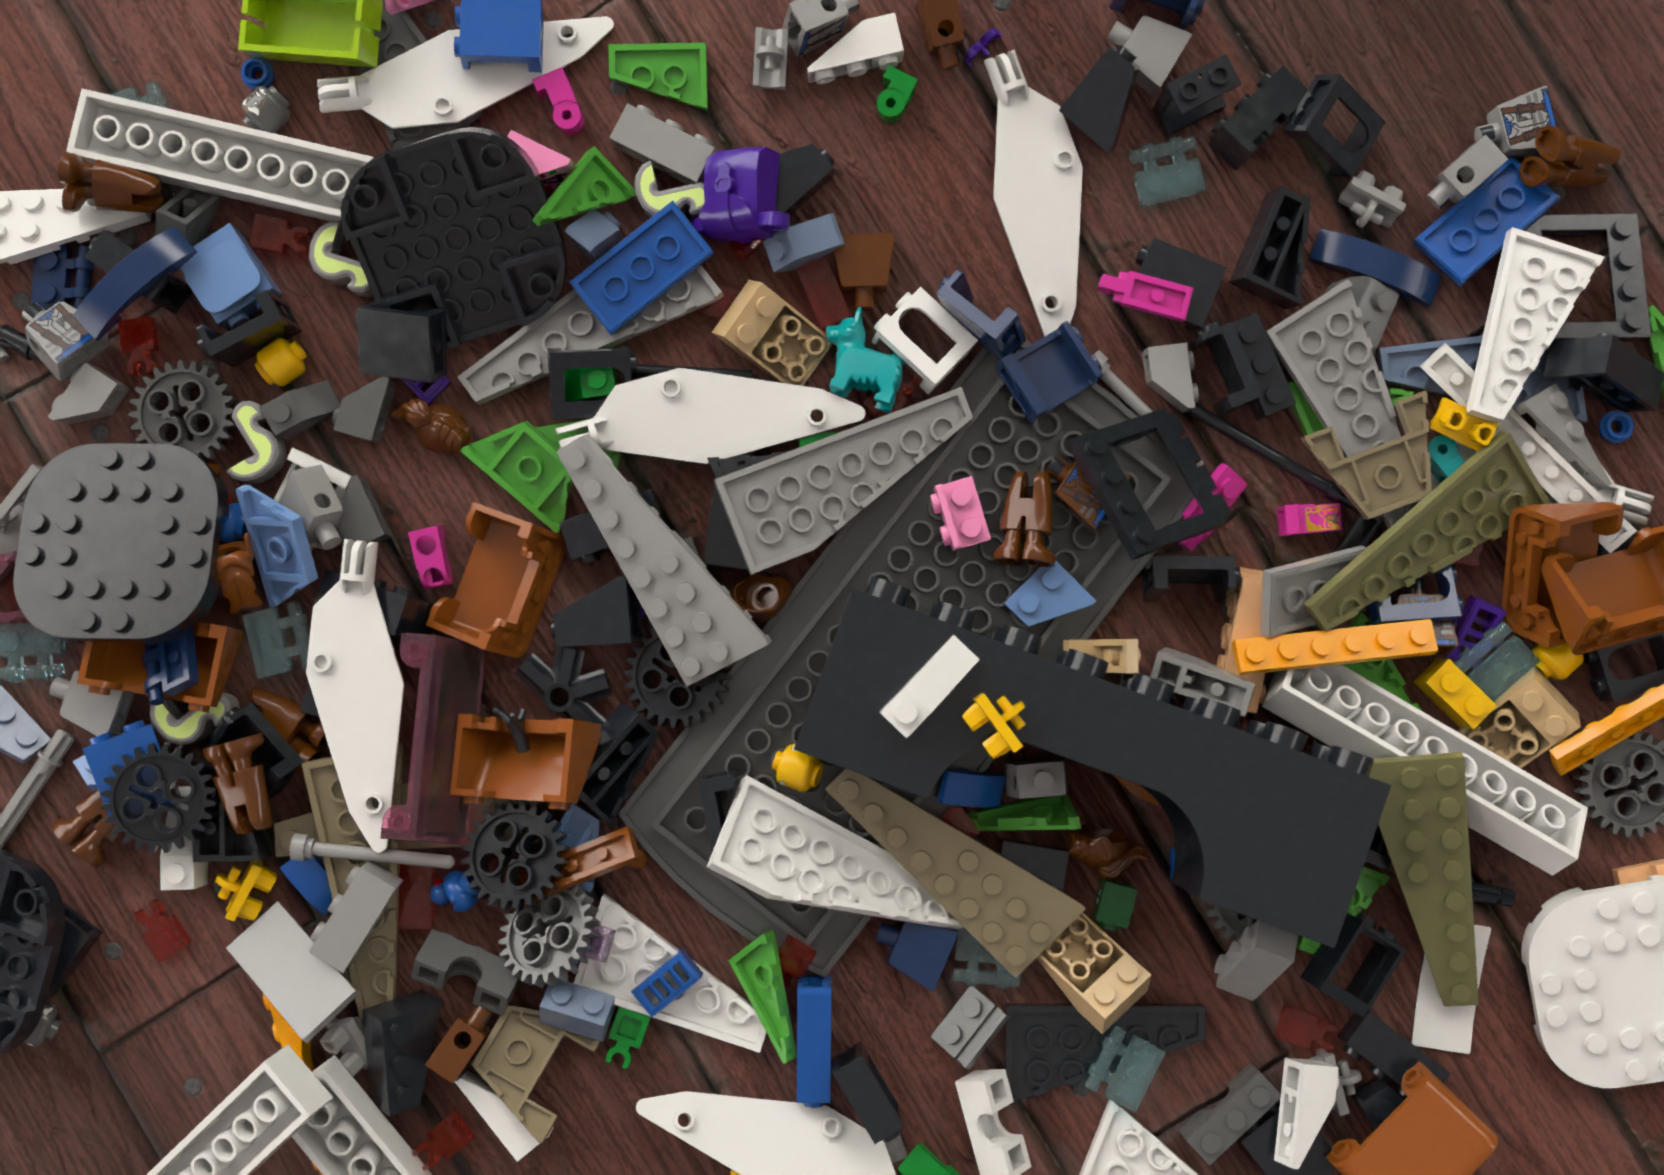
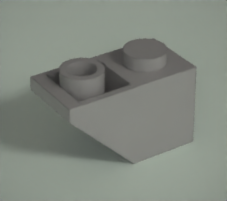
(1169, 374)
(88, 396)

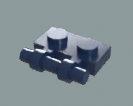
(53, 277)
(170, 667)

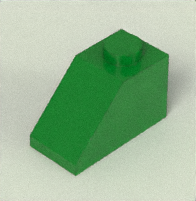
(589, 383)

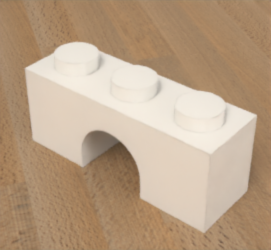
(995, 1149)

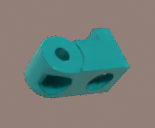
(1443, 457)

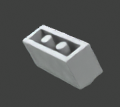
(663, 143)
(354, 915)
(1255, 960)

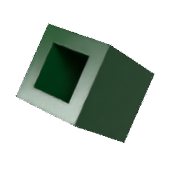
(1114, 904)

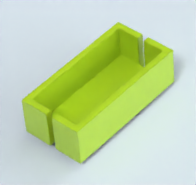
(313, 31)

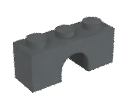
(446, 956)
(1218, 1128)

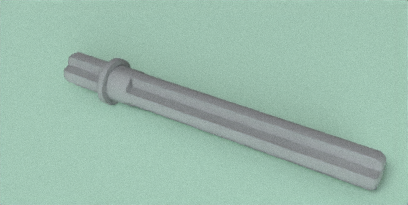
(48, 761)

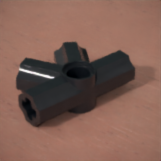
(567, 675)

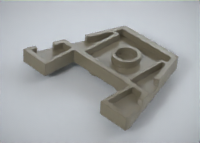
(1387, 473)
(517, 1058)

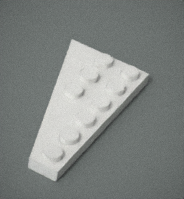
(37, 224)
(1527, 308)
(637, 952)
(1128, 1148)

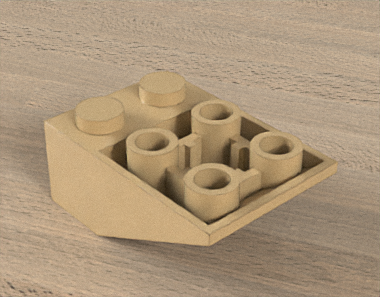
(772, 334)
(1526, 720)
(1094, 972)

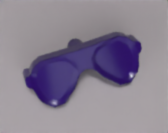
(978, 47)

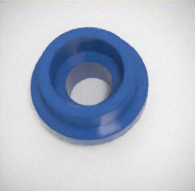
(254, 65)
(1624, 423)

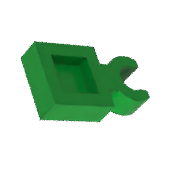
(628, 1031)

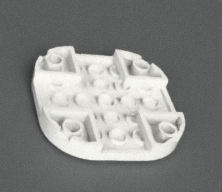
(1600, 982)

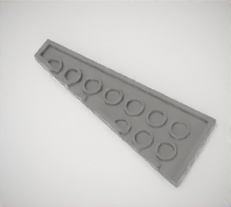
(575, 327)
(1338, 375)
(682, 600)

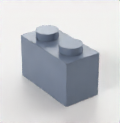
(577, 1009)

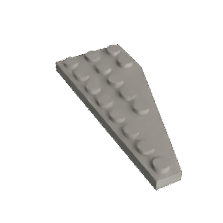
(814, 490)

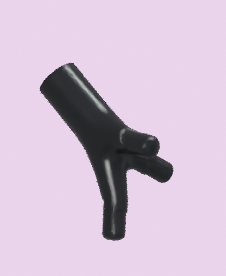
(516, 727)

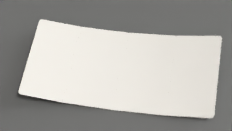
(1446, 1026)

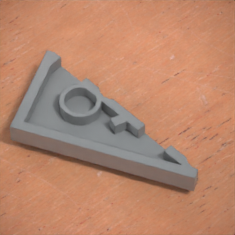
(1564, 432)

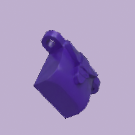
(741, 196)

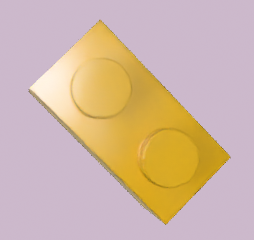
(1455, 693)

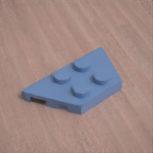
(278, 545)

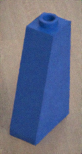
(813, 1040)

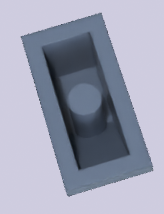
(594, 234)
(803, 243)

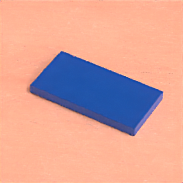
(1477, 225)
(642, 268)

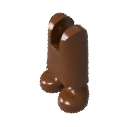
(1567, 160)
(111, 186)
(1028, 518)
(289, 720)
(242, 790)
(72, 830)

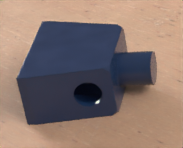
(918, 950)

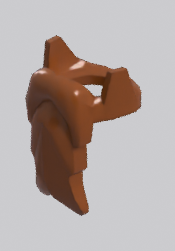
(236, 575)

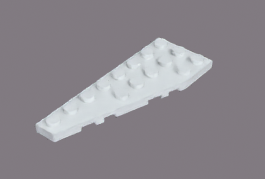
(811, 861)

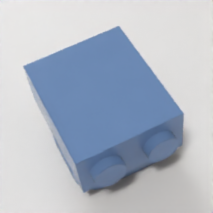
(228, 277)

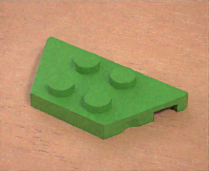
(527, 469)

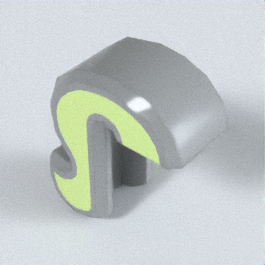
(652, 200)
(336, 269)
(267, 448)
(192, 726)

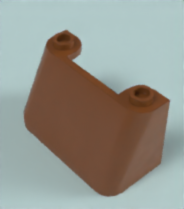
(1532, 536)
(501, 584)
(1609, 595)
(120, 667)
(550, 772)
(1422, 1136)

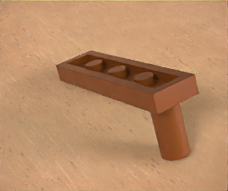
(596, 859)

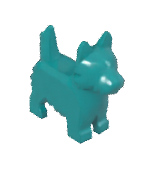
(863, 367)

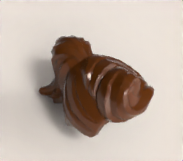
(436, 426)
(762, 595)
(1105, 850)

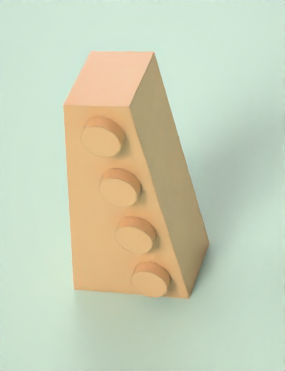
(1245, 622)

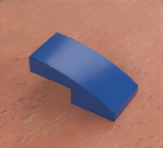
(971, 789)
(311, 881)

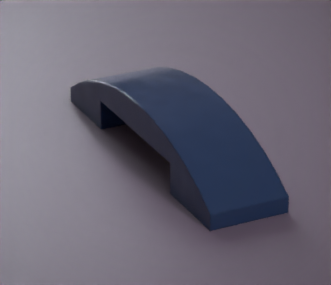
(1369, 259)
(131, 278)

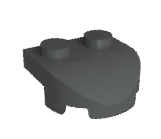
(1375, 302)

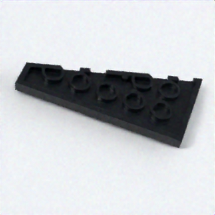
(1056, 1045)

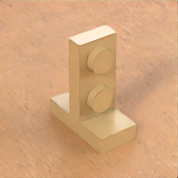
(1120, 653)

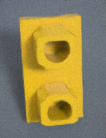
(1461, 427)
(1004, 738)
(240, 903)

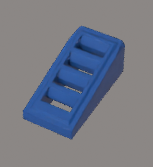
(688, 966)

